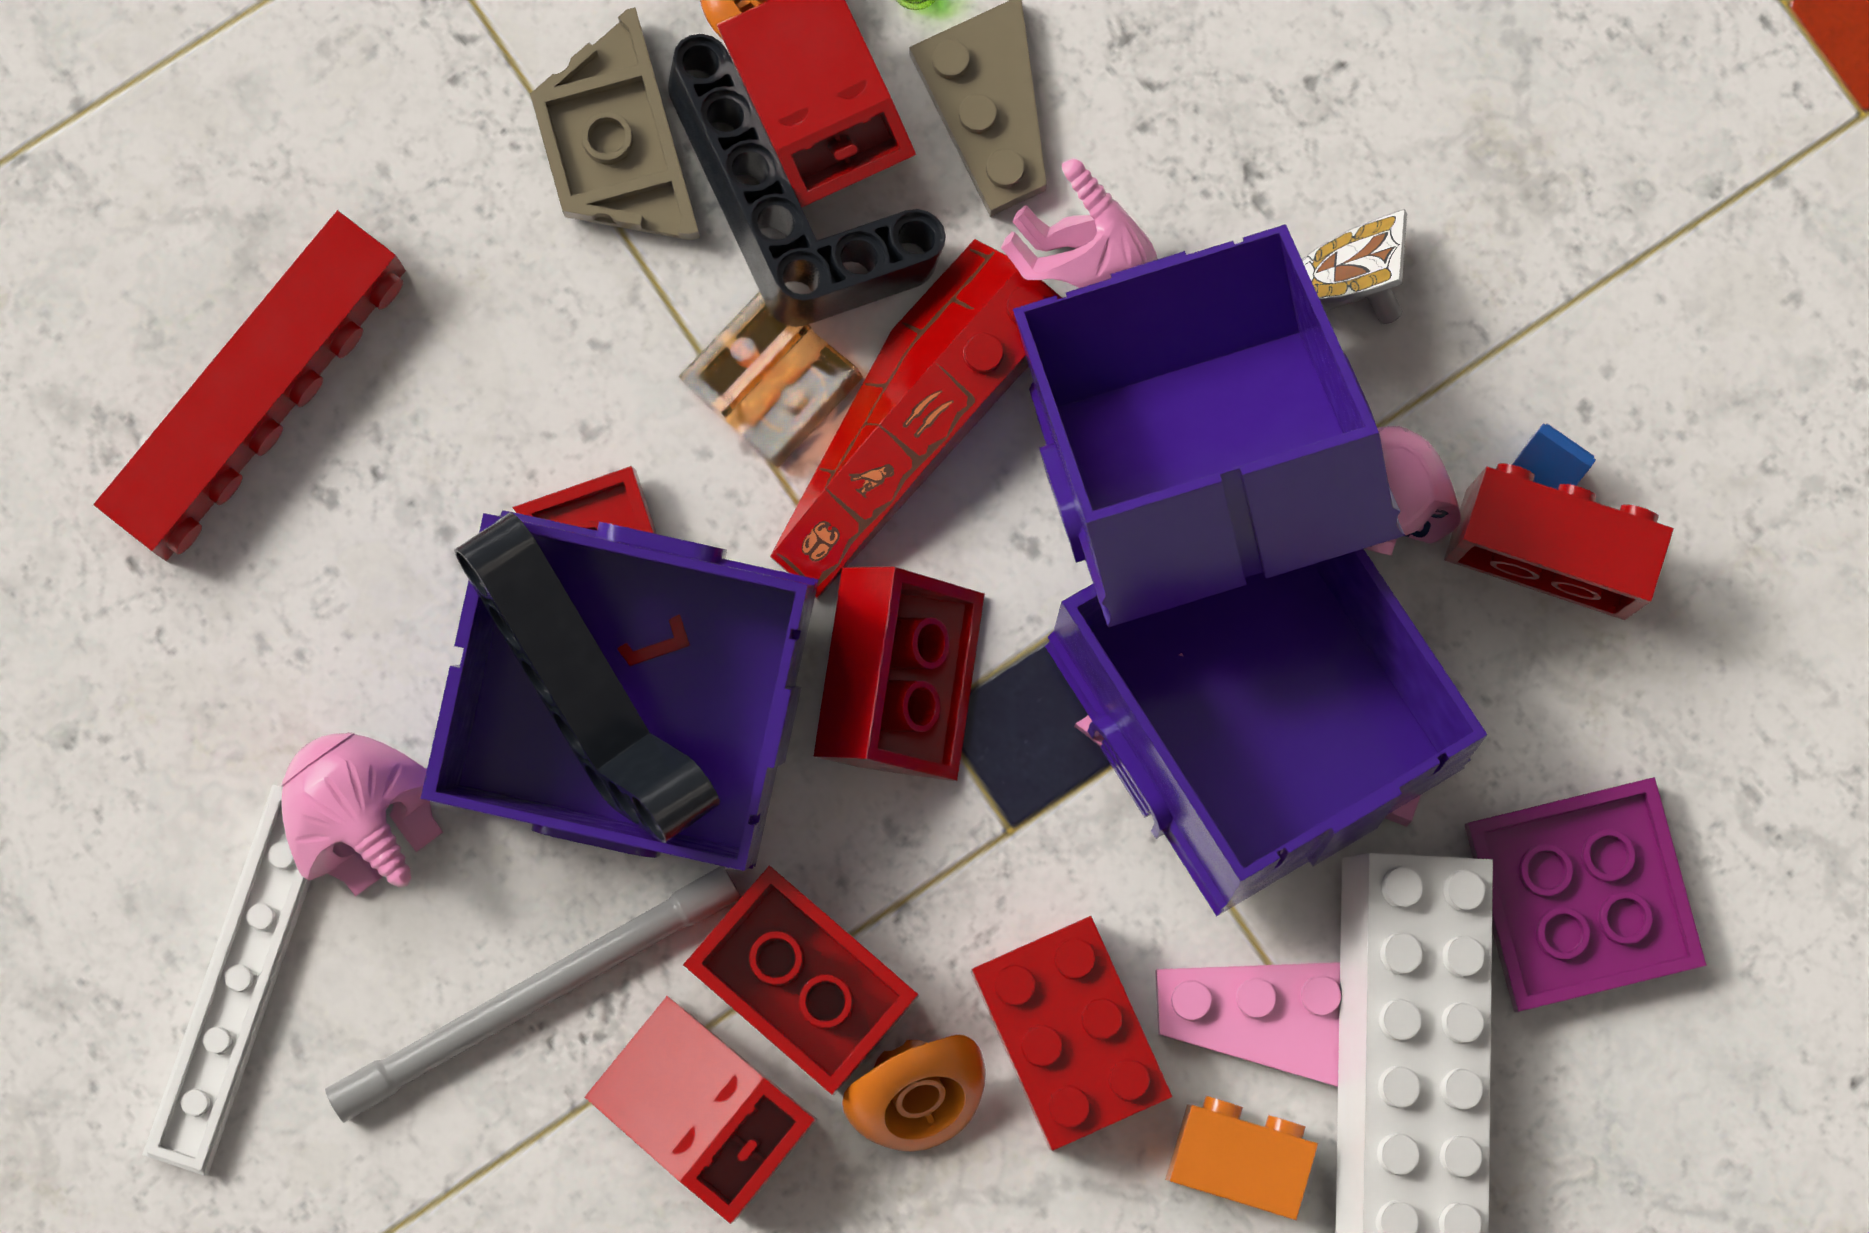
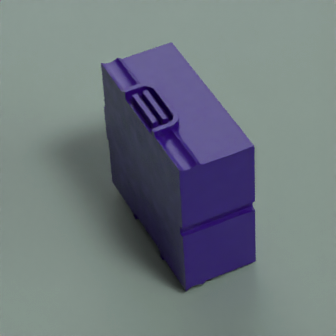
(1203, 426)
(718, 701)
(1280, 726)

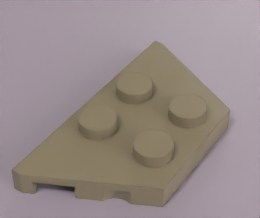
(613, 138)

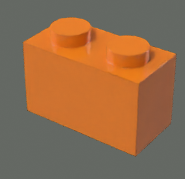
(1242, 1159)

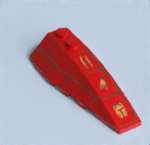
(915, 406)

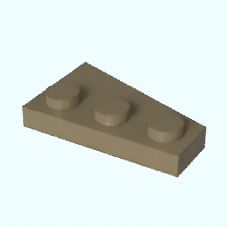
(987, 102)

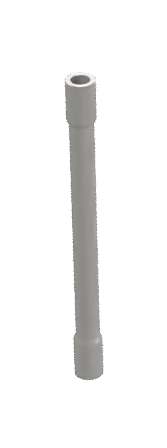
(384, 1077)

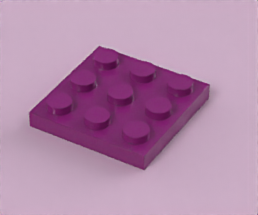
(1586, 895)

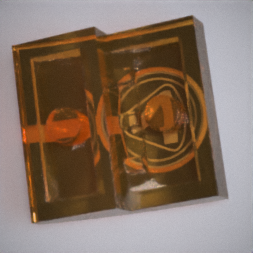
(770, 380)

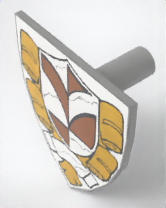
(1361, 266)

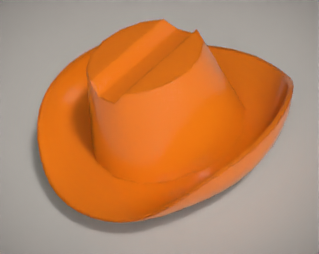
(918, 1094)

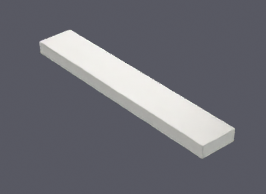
(231, 1000)

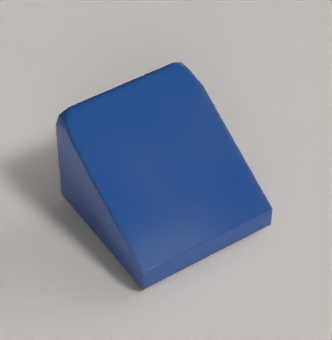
(1554, 458)

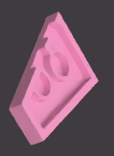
(1257, 1013)

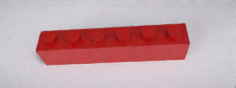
(252, 387)

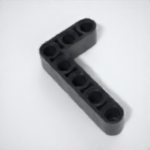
(775, 205)
(624, 761)

